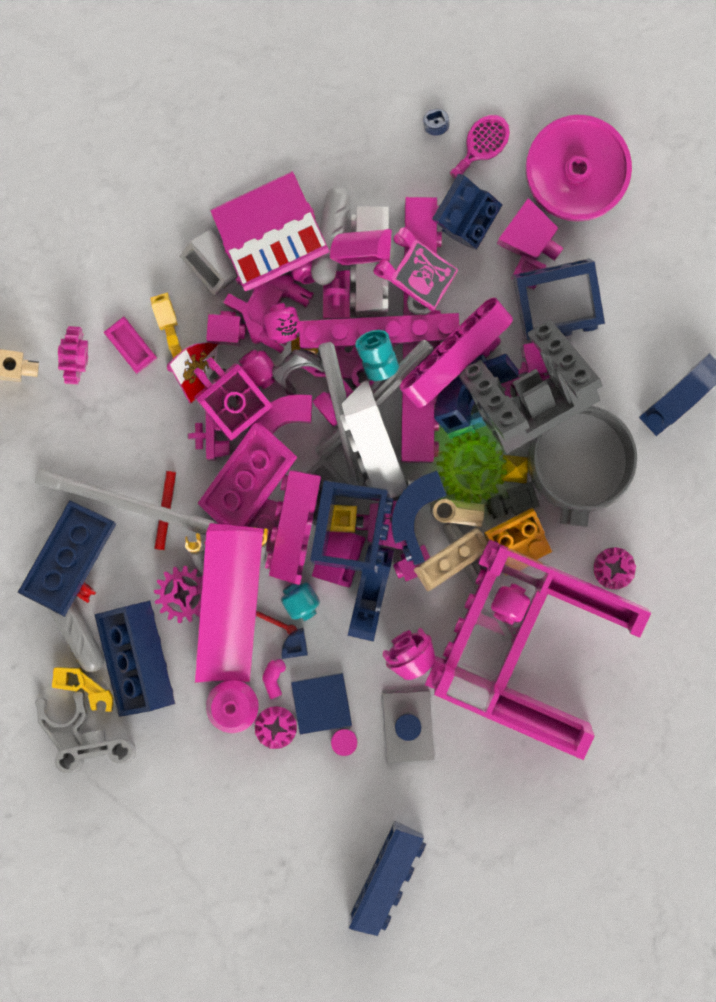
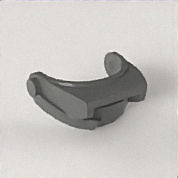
(294, 360)

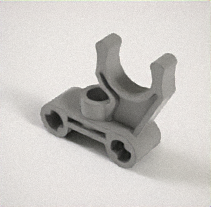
(86, 745)

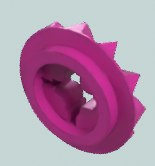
(603, 573)
(286, 721)

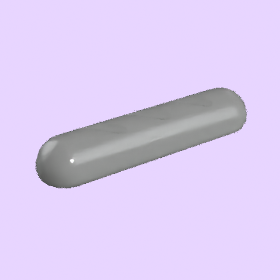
(332, 223)
(79, 639)

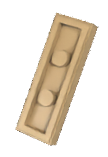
(451, 559)

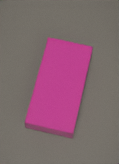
(130, 345)

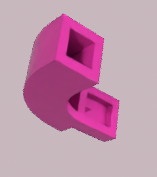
(286, 411)

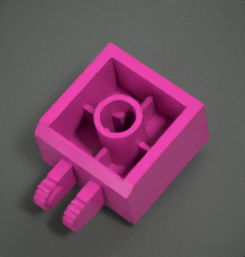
(215, 397)

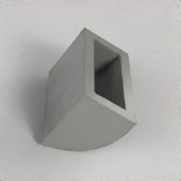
(209, 262)

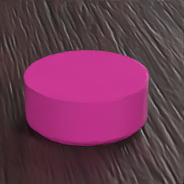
(344, 742)

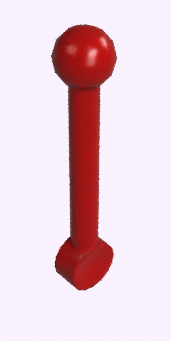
(289, 628)

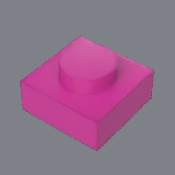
(528, 264)

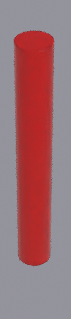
(166, 502)

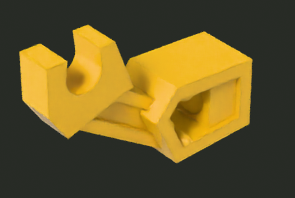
(166, 320)
(95, 691)

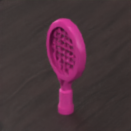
(465, 163)

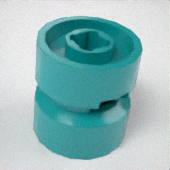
(377, 355)

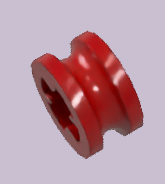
(85, 592)

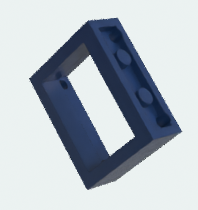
(555, 273)
(324, 520)

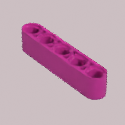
(456, 352)

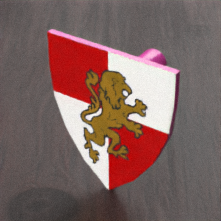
(189, 360)

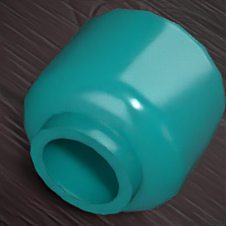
(300, 601)

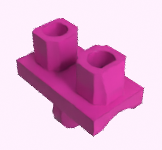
(337, 297)
(213, 447)

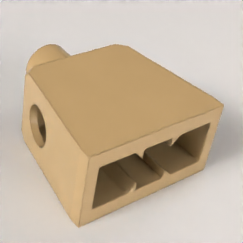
(23, 367)

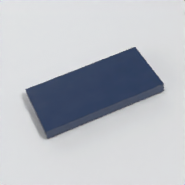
(67, 558)

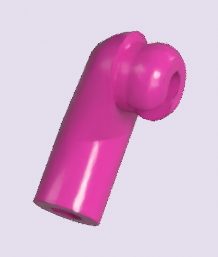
(271, 676)

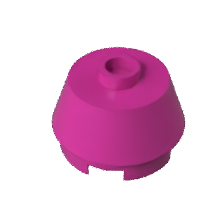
(411, 654)
(232, 706)

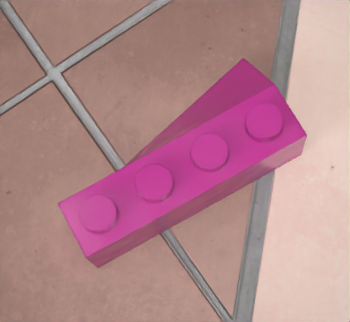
(294, 526)

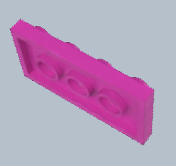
(247, 478)

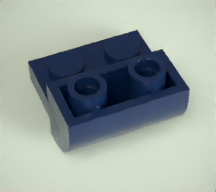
(467, 212)

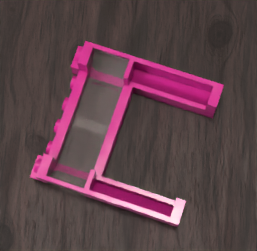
(488, 649)

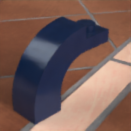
(681, 396)
(455, 401)
(414, 497)
(370, 599)

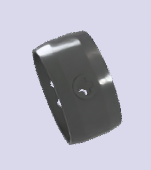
(575, 514)

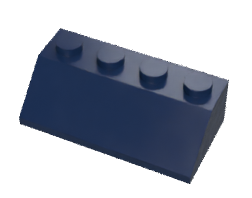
(134, 659)
(385, 880)

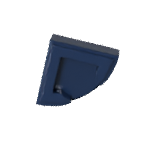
(294, 645)

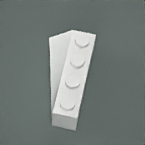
(370, 289)
(372, 441)

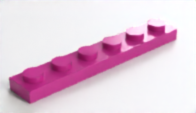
(399, 328)

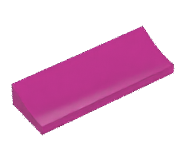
(228, 603)

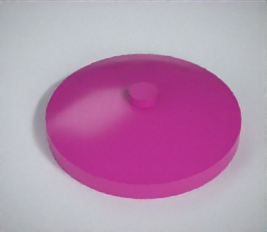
(578, 168)

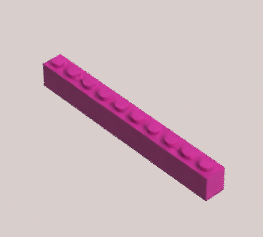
(419, 423)

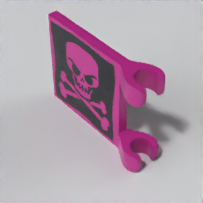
(420, 272)

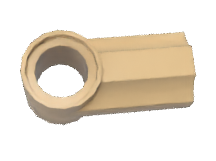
(460, 512)

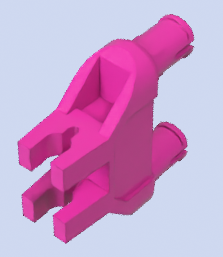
(258, 305)

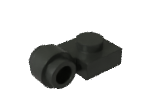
(519, 499)

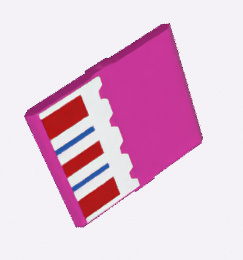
(269, 231)

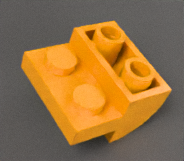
(521, 534)

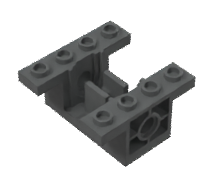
(539, 403)

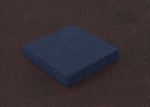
(321, 703)

